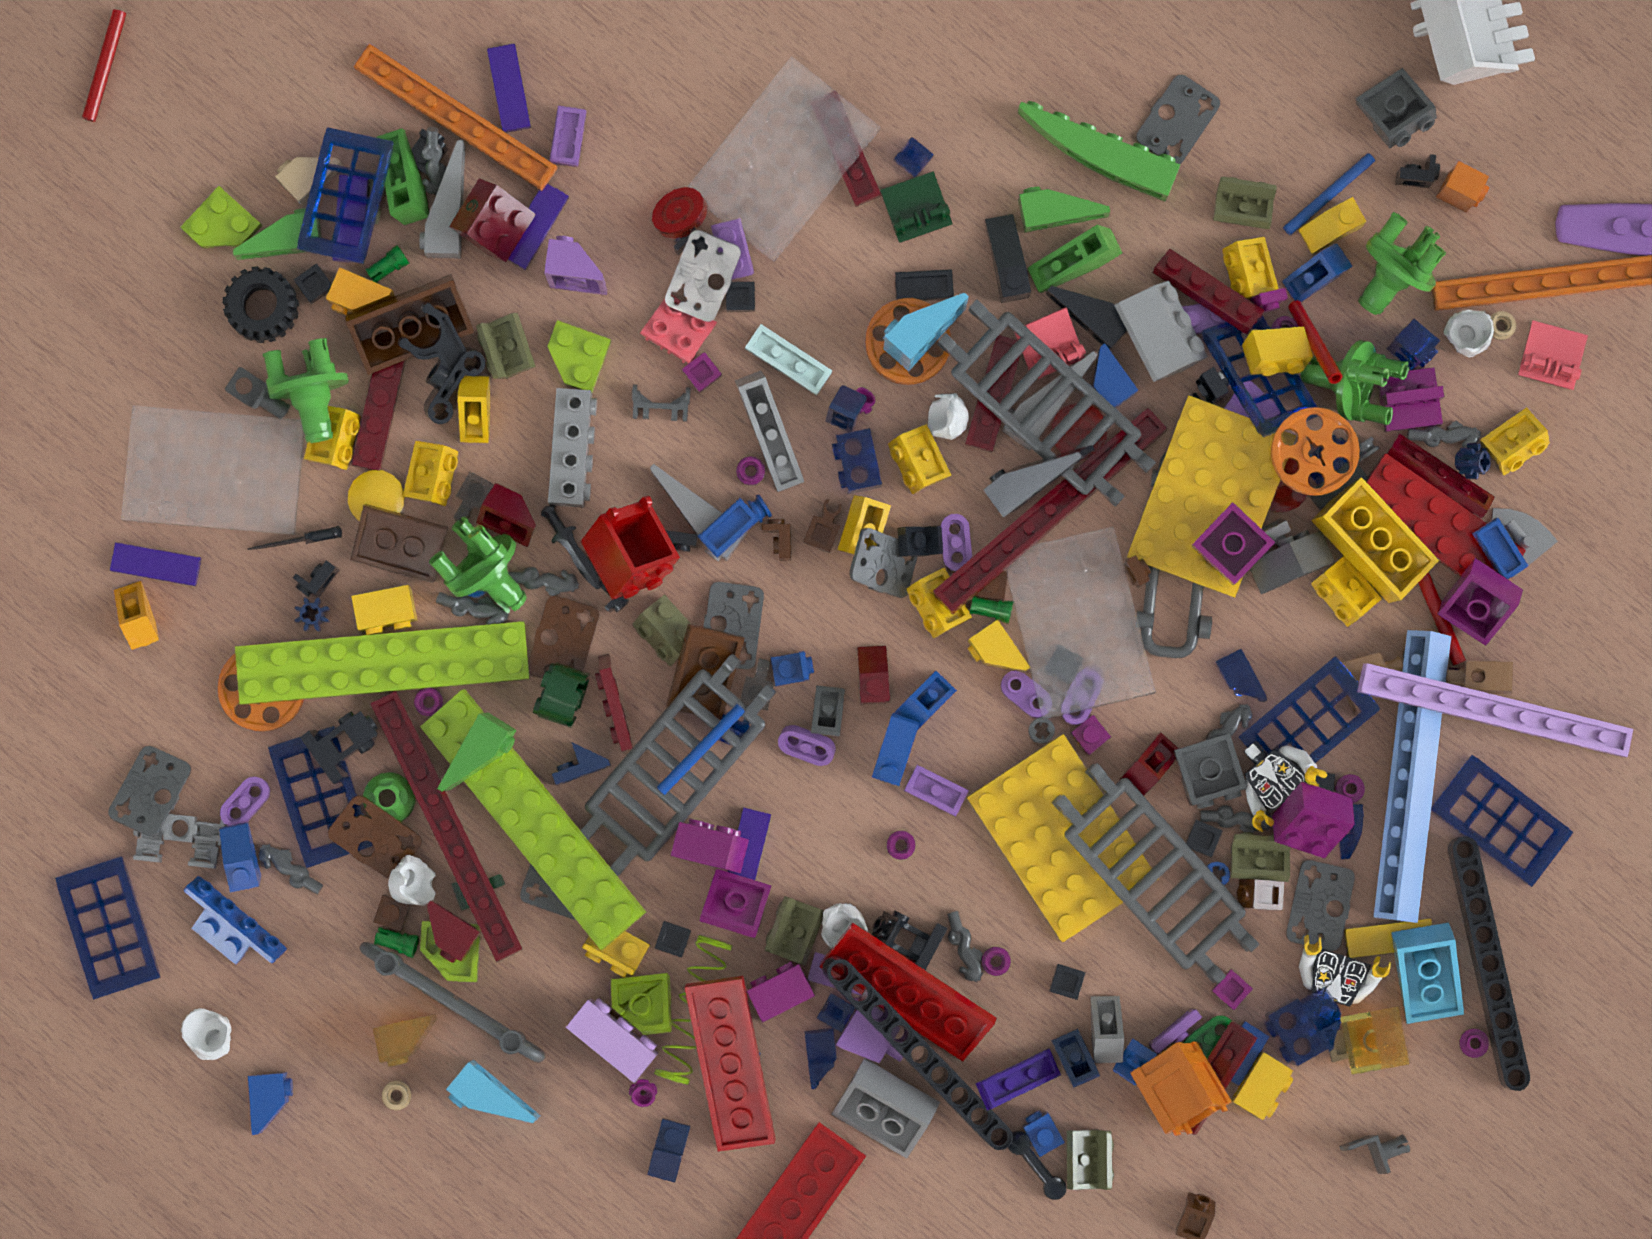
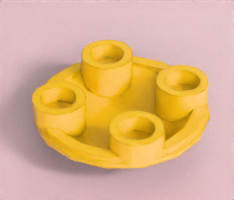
(375, 489)

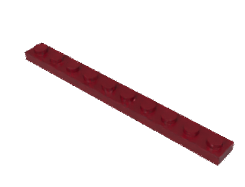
(1038, 520)
(446, 827)

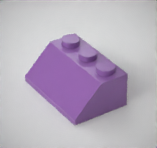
(571, 268)

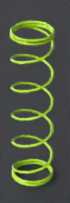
(676, 1076)

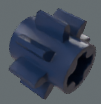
(1472, 461)
(304, 611)

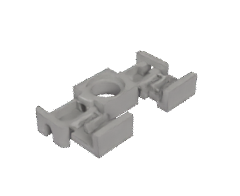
(204, 839)

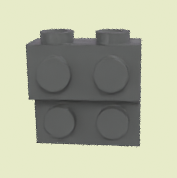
(1397, 109)
(1210, 771)

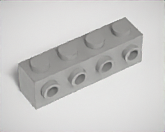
(570, 448)

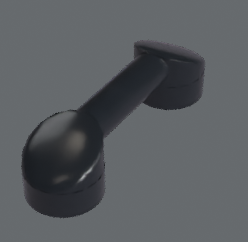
(1053, 1186)

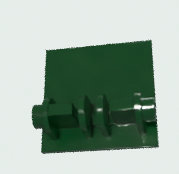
(916, 207)

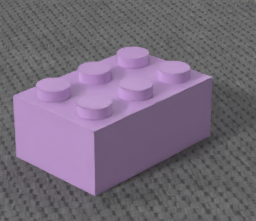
(613, 1039)

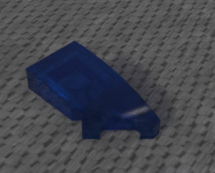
(1240, 675)
(1350, 841)
(1324, 1014)
(820, 1053)

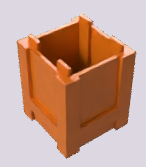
(1181, 1087)

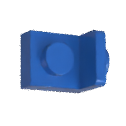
(791, 668)
(1133, 1057)
(1042, 1132)

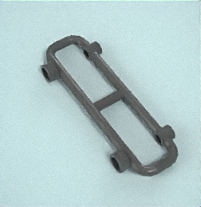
(1198, 625)
(510, 1040)

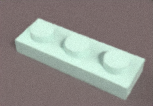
(788, 359)

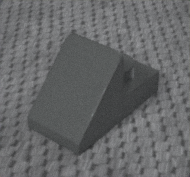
(828, 710)

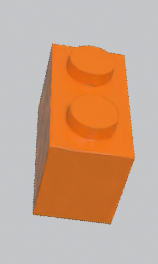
(1463, 187)

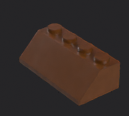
(382, 324)

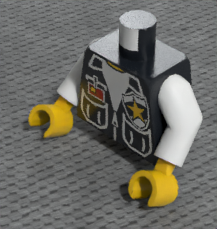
(1275, 778)
(1344, 977)

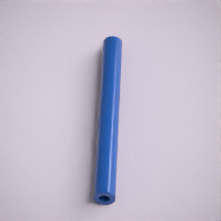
(1329, 194)
(703, 746)

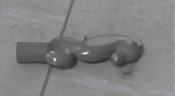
(435, 170)
(1455, 433)
(554, 584)
(483, 609)
(1231, 721)
(1226, 818)
(282, 860)
(971, 957)

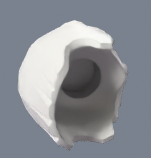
(1469, 332)
(947, 416)
(412, 882)
(838, 919)
(207, 1034)

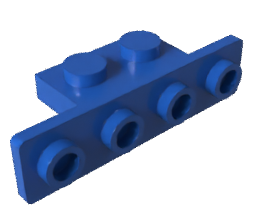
(229, 927)

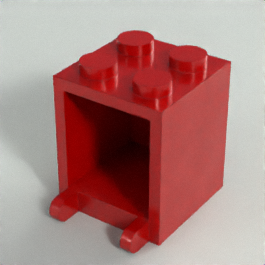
(630, 549)

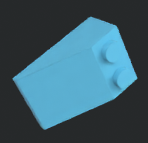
(919, 330)
(1428, 972)
(483, 1092)

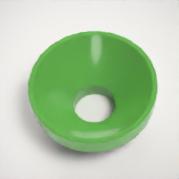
(400, 786)

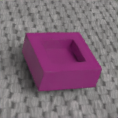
(1270, 300)
(702, 372)
(1090, 735)
(1232, 989)

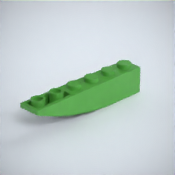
(1103, 153)

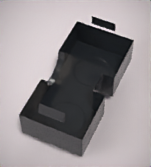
(1212, 386)

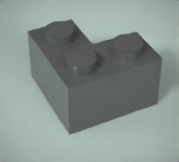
(1291, 560)

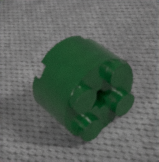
(562, 694)

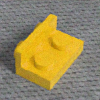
(1250, 267)
(1516, 441)
(338, 449)
(918, 459)
(431, 473)
(1346, 591)
(934, 615)
(623, 953)

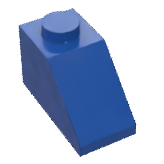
(1317, 273)
(1111, 379)
(926, 699)
(895, 749)
(239, 857)
(267, 1098)

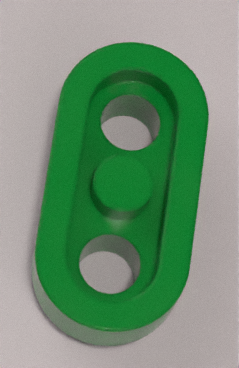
(1206, 1034)

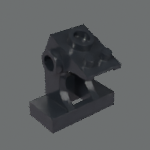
(360, 731)
(923, 947)

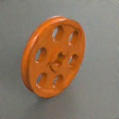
(875, 350)
(1307, 464)
(255, 720)

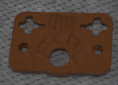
(571, 641)
(379, 830)

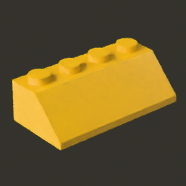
(1375, 540)

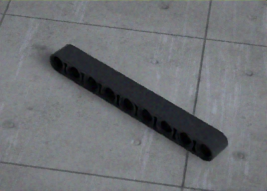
(1498, 974)
(929, 1060)

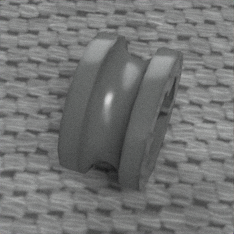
(1367, 448)
(1050, 729)

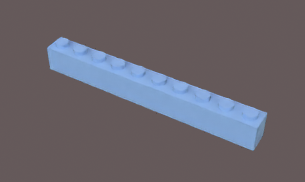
(1411, 786)

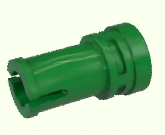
(392, 261)
(993, 609)
(403, 943)

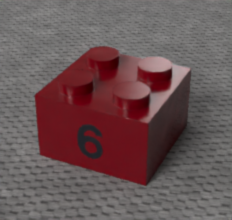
(492, 220)

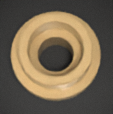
(1509, 322)
(387, 1095)

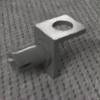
(258, 395)
(1380, 1151)

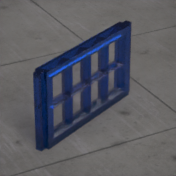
(331, 247)
(1267, 426)
(1346, 682)
(295, 747)
(1544, 854)
(92, 875)

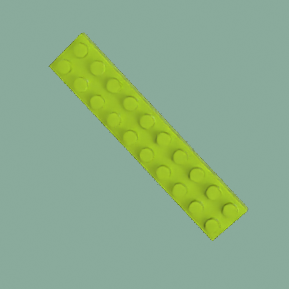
(381, 663)
(540, 829)

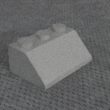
(1161, 331)
(886, 1108)

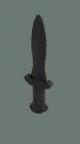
(309, 537)
(566, 538)

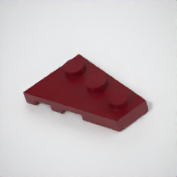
(612, 705)

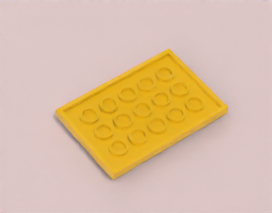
(1208, 466)
(1032, 836)

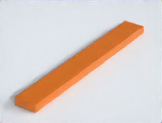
(455, 117)
(1542, 283)

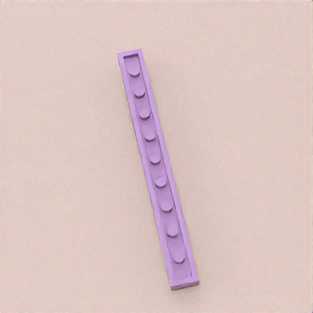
(1495, 710)

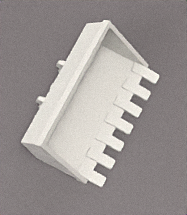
(1472, 37)

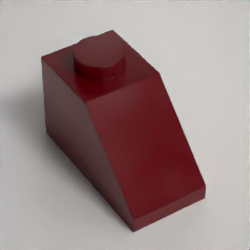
(507, 514)
(873, 675)
(1151, 764)
(451, 933)

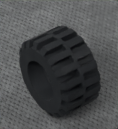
(244, 287)

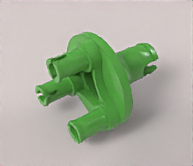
(1399, 266)
(1360, 372)
(309, 390)
(482, 568)

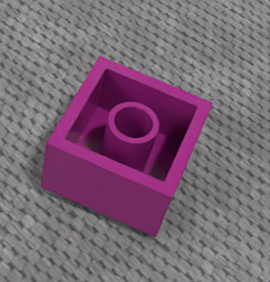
(1233, 544)
(1480, 602)
(1313, 820)
(715, 848)
(779, 992)

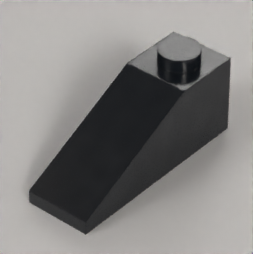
(1008, 259)
(1092, 314)

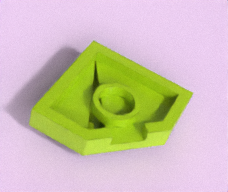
(220, 222)
(578, 355)
(458, 971)
(644, 1002)

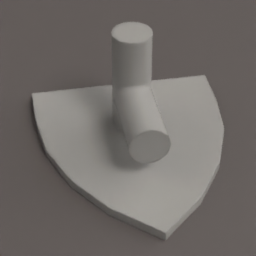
(1525, 532)

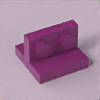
(1413, 400)
(735, 903)

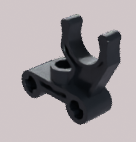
(450, 366)

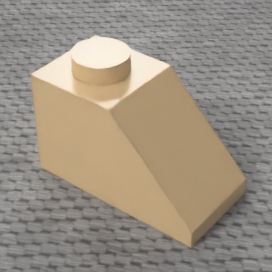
(298, 176)

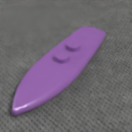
(1607, 227)

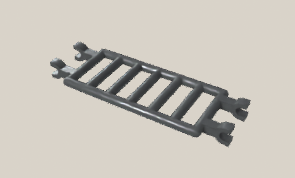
(1069, 377)
(648, 742)
(1181, 849)

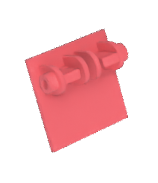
(677, 331)
(1059, 335)
(1553, 355)

